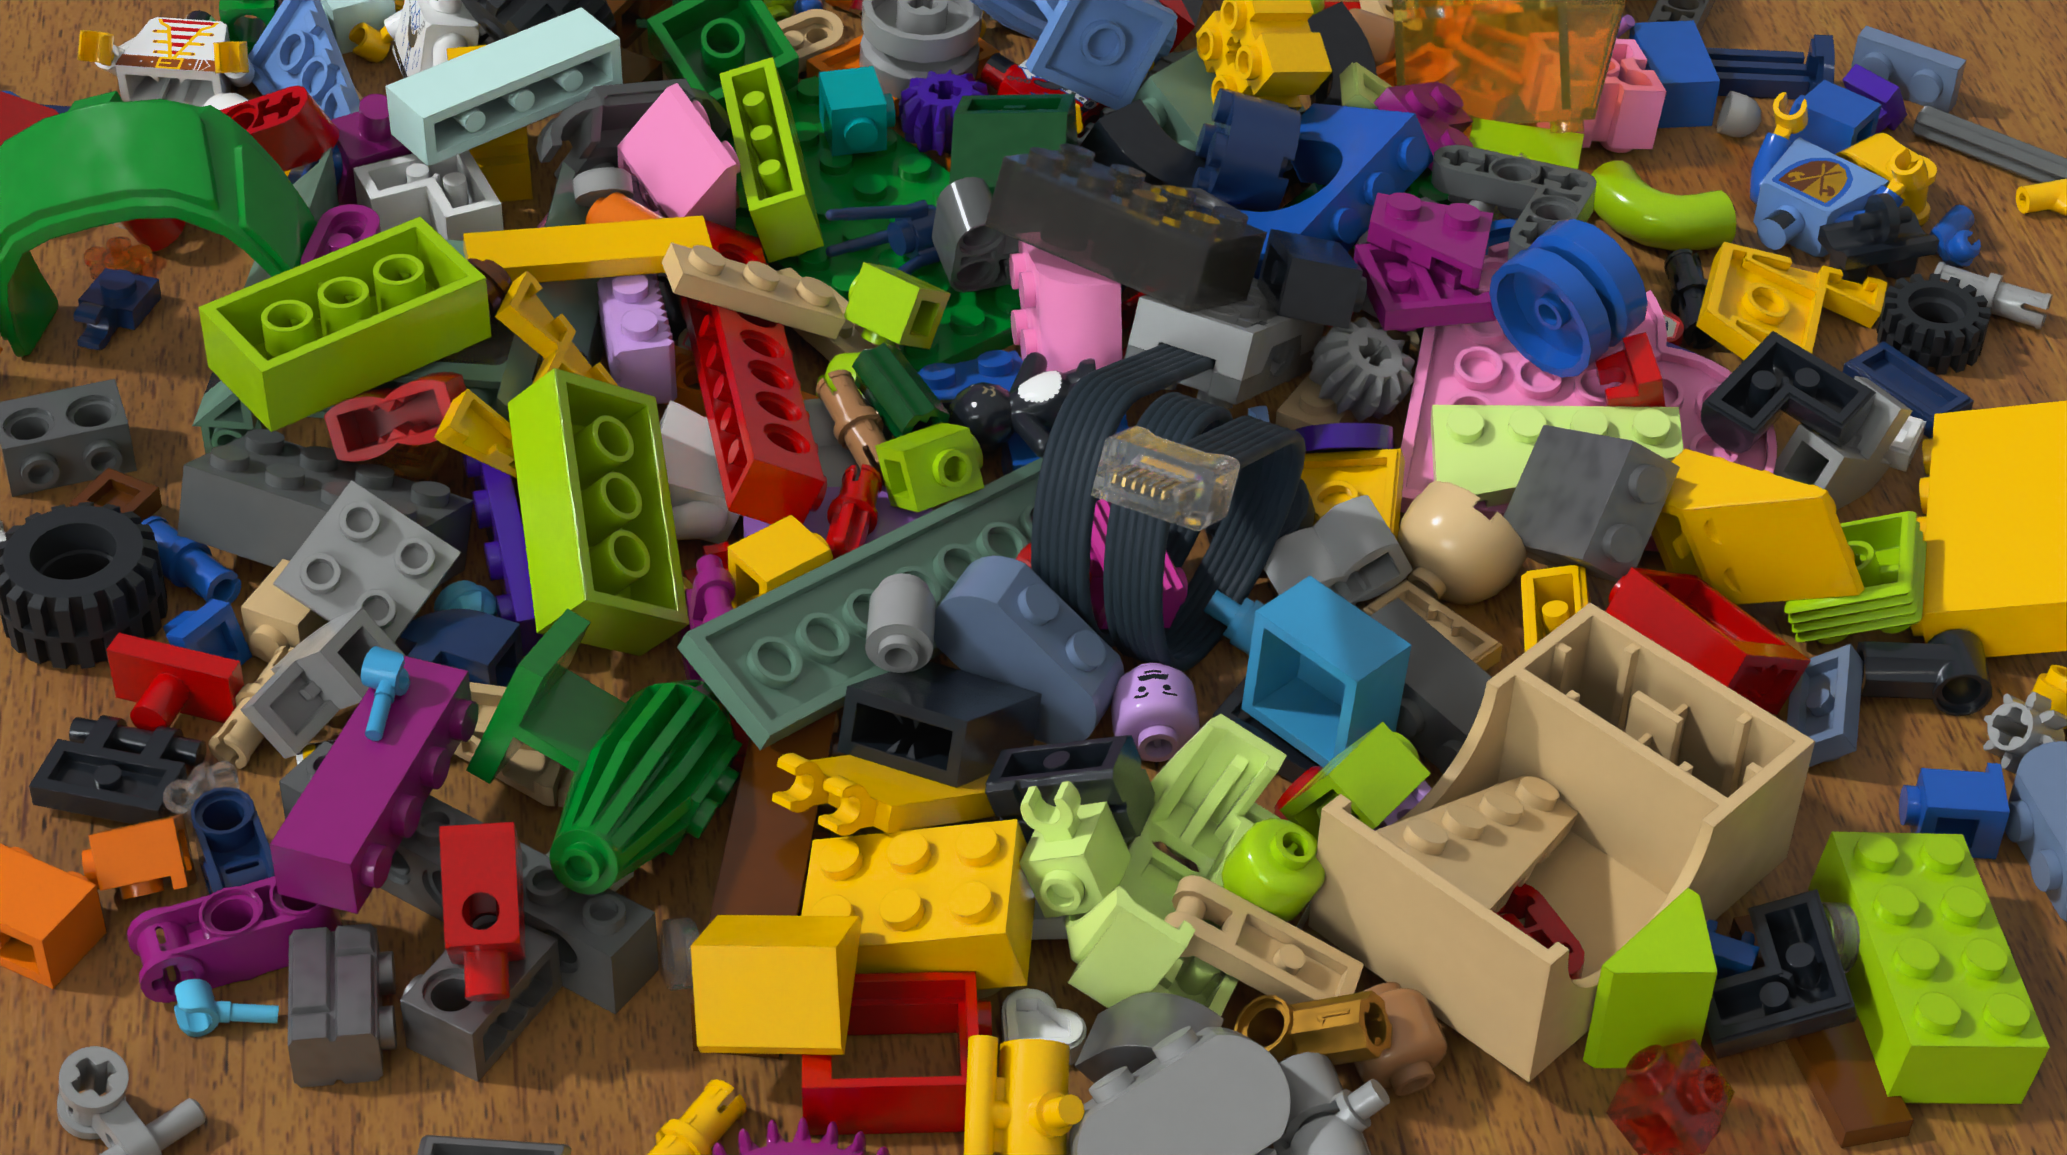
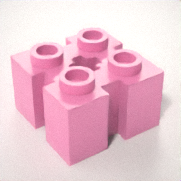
(1628, 104)

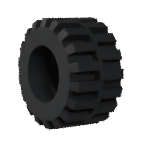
(78, 582)

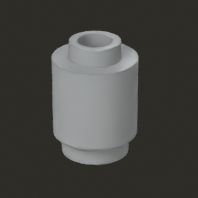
(901, 624)

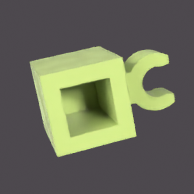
(1073, 852)

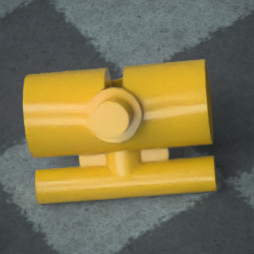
(1023, 1107)

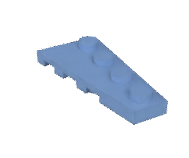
(303, 52)

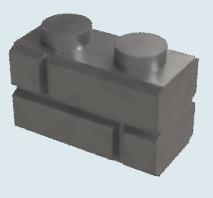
(337, 1005)

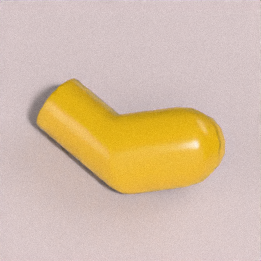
(2043, 197)

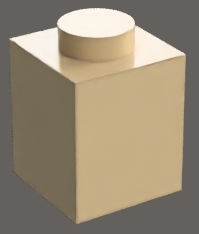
(276, 618)

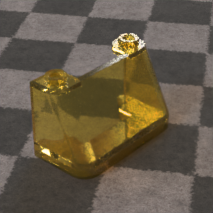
(1511, 55)

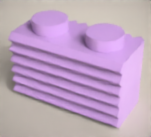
(637, 335)

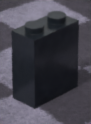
(937, 722)

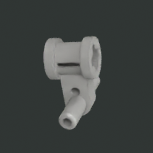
(110, 1115)

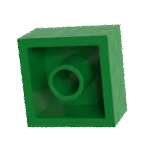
(715, 36)

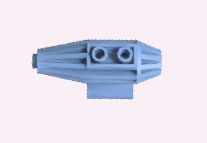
(1091, 44)

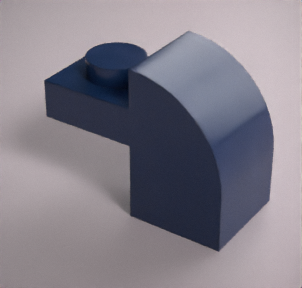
(467, 641)

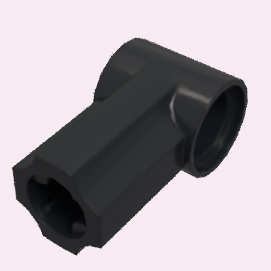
(1945, 669)

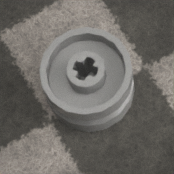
(918, 37)

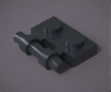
(114, 770)

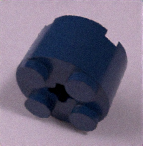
(1247, 151)

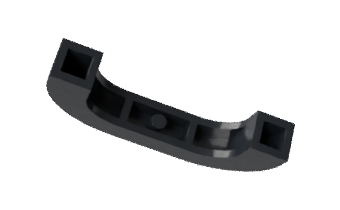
(1137, 140)

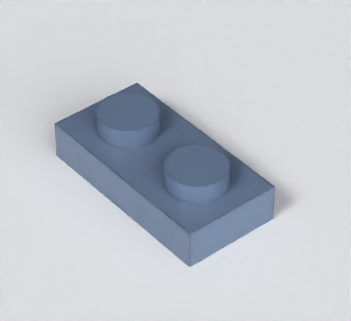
(1919, 71)
(1828, 703)

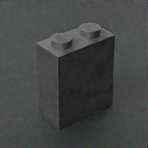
(1589, 501)

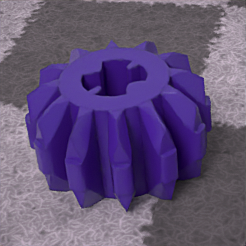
(930, 106)

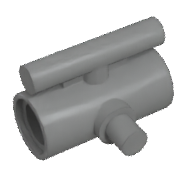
(1322, 1113)

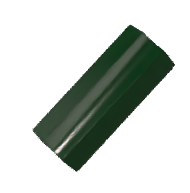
(897, 391)

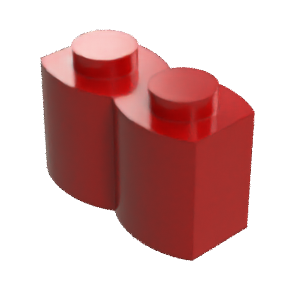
(391, 417)

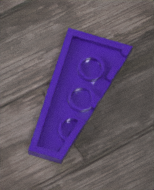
(506, 550)

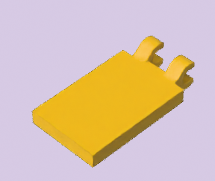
(877, 795)

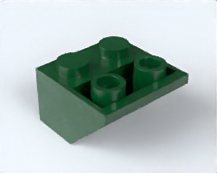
(1007, 126)

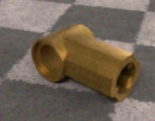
(1339, 1027)

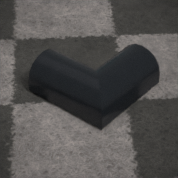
(1789, 381)
(1795, 991)

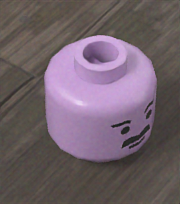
(1155, 708)

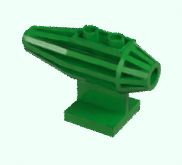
(638, 766)

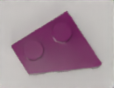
(1432, 232)
(1417, 297)

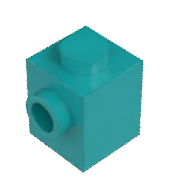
(854, 111)

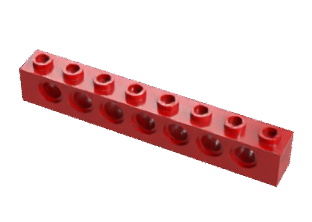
(753, 402)

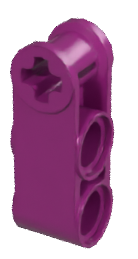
(222, 936)

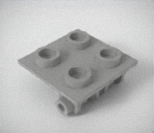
(367, 559)

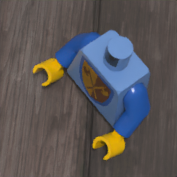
(1809, 187)

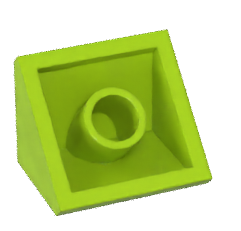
(1654, 987)

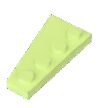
(1490, 444)

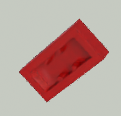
(172, 681)

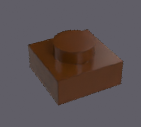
(122, 491)

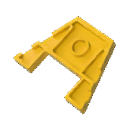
(1760, 293)
(476, 427)

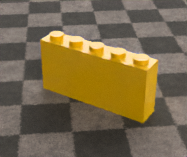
(1997, 527)

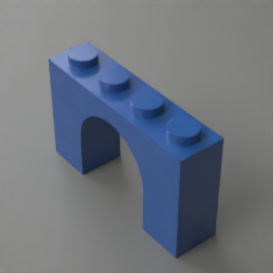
(1356, 157)

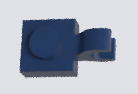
(112, 302)

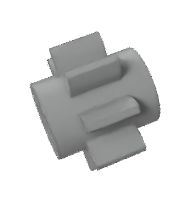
(2022, 726)

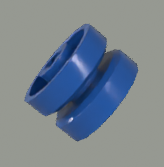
(1568, 298)

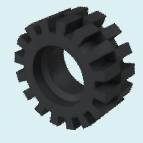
(1934, 322)

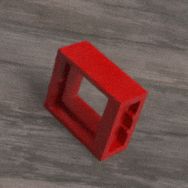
(1709, 634)
(899, 1104)

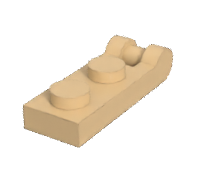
(1260, 945)

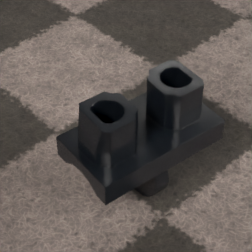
(1879, 237)

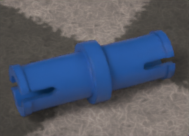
(192, 564)

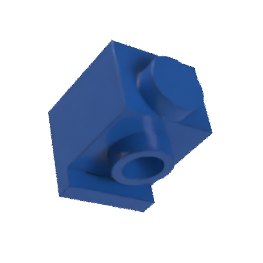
(1959, 804)

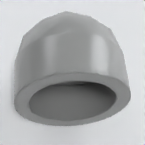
(1738, 115)

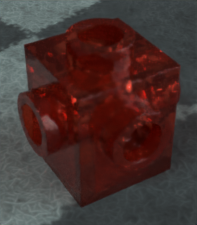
(1671, 1100)

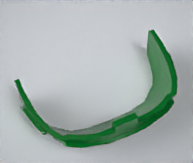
(128, 163)

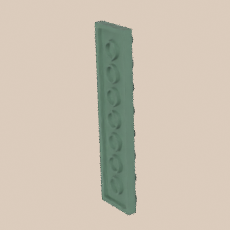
(804, 642)

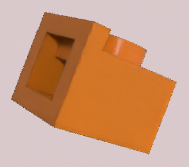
(140, 857)

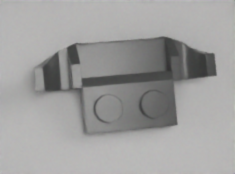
(608, 116)

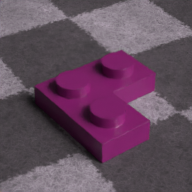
(1437, 111)

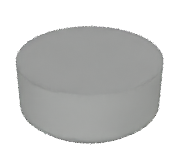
(601, 183)

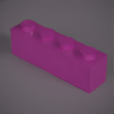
(372, 791)

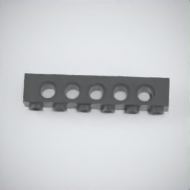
(602, 938)

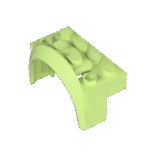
(1200, 815)

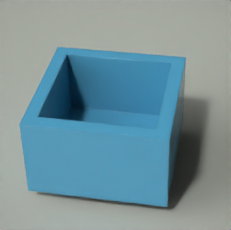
(1322, 671)

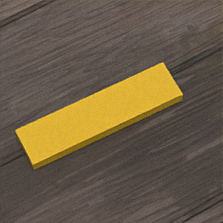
(586, 249)

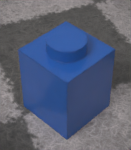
(1836, 117)

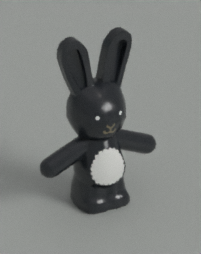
(1026, 409)

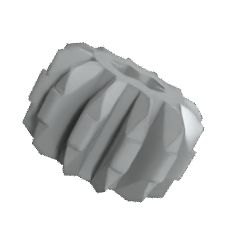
(1362, 370)

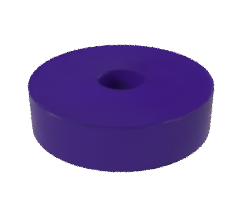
(1346, 437)

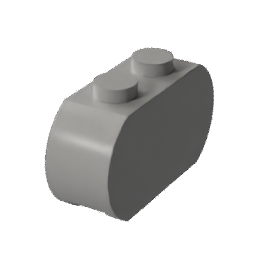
(1196, 1098)

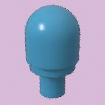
(1236, 617)

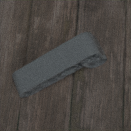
(969, 250)

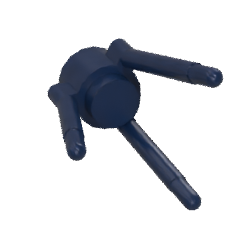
(907, 235)

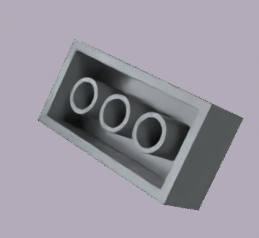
(270, 494)

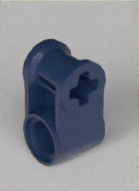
(230, 839)

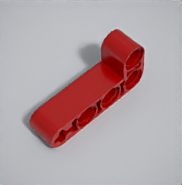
(284, 124)

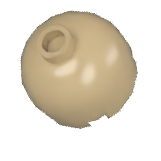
(1457, 548)

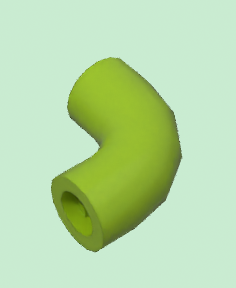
(1659, 217)

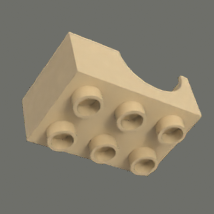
(1670, 794)

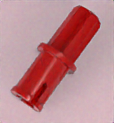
(854, 510)

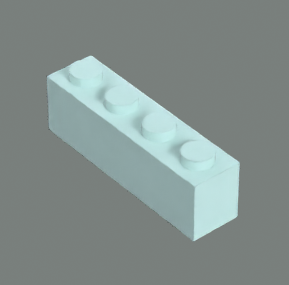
(503, 86)

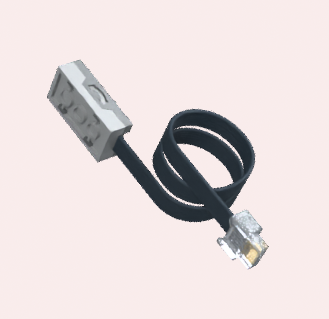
(1172, 472)

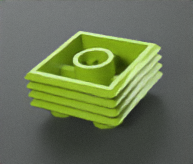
(1892, 569)

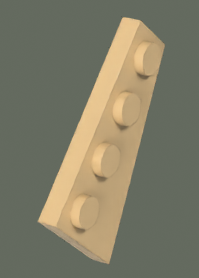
(1489, 837)

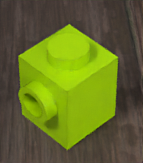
(895, 307)
(930, 466)

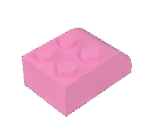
(1064, 310)

